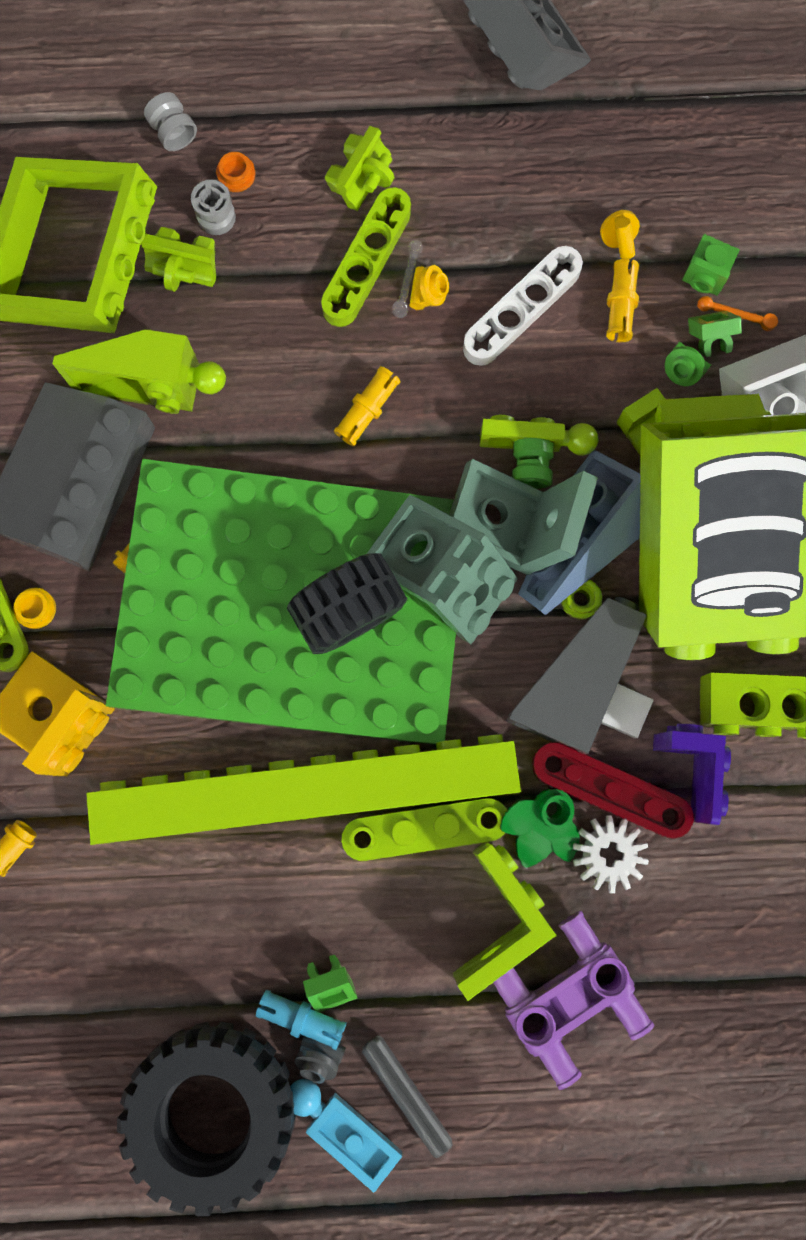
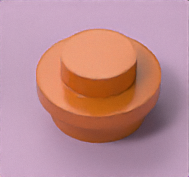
(236, 171)

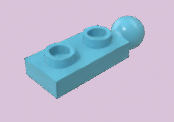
(346, 1134)

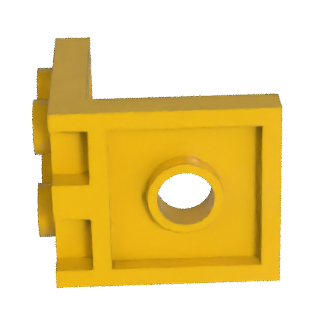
(75, 719)

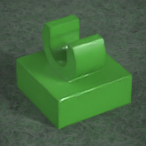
(713, 327)
(329, 988)

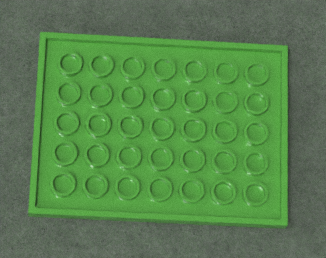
(210, 617)

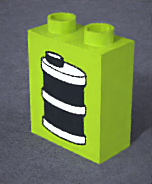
(723, 533)

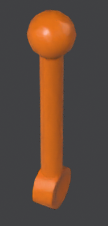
(767, 322)

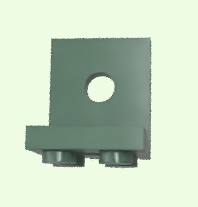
(534, 524)
(456, 573)

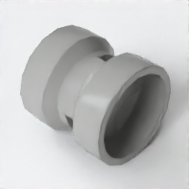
(167, 116)
(213, 207)

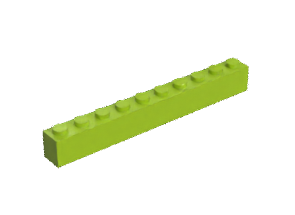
(302, 792)

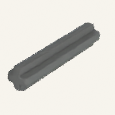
(407, 1096)

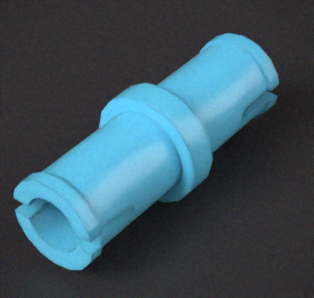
(301, 1019)

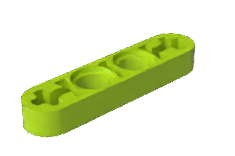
(365, 256)

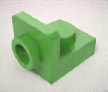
(710, 265)

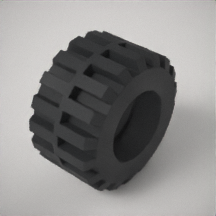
(346, 603)

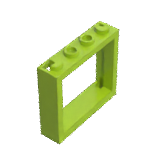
(116, 265)

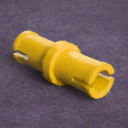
(622, 300)
(367, 406)

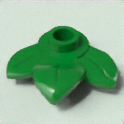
(542, 833)

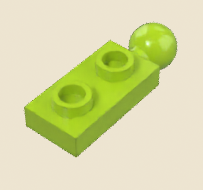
(503, 431)

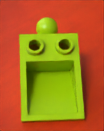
(142, 369)

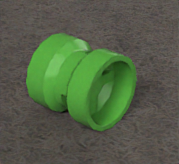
(533, 462)

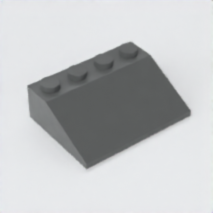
(71, 472)

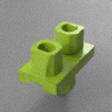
(365, 168)
(178, 260)

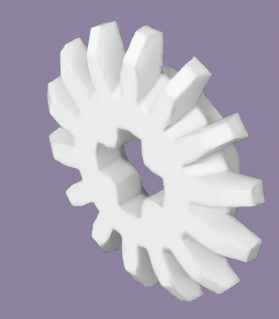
(597, 864)

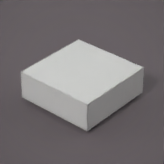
(627, 711)

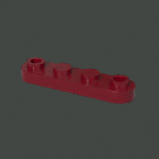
(613, 790)

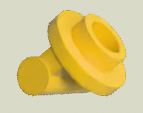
(620, 231)
(428, 287)

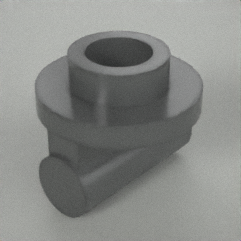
(318, 1061)

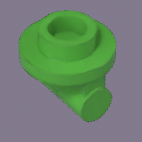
(685, 365)

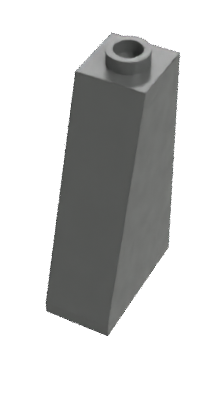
(579, 684)

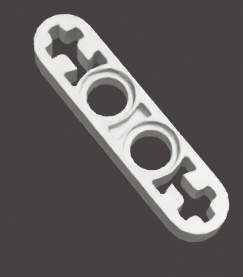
(518, 302)

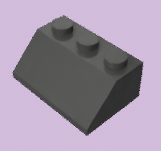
(529, 40)

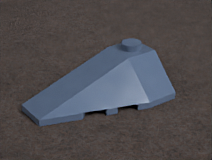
(607, 531)

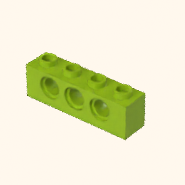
(721, 703)

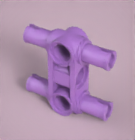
(572, 1000)

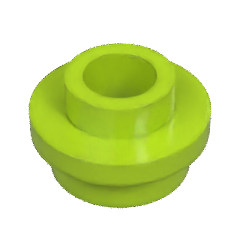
(594, 598)

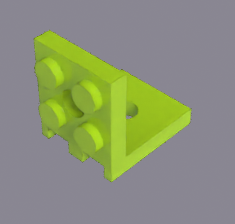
(519, 941)

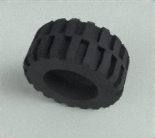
(166, 1160)

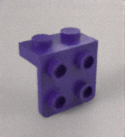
(709, 764)

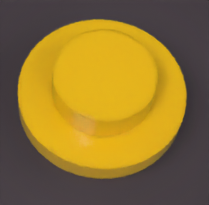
(34, 608)

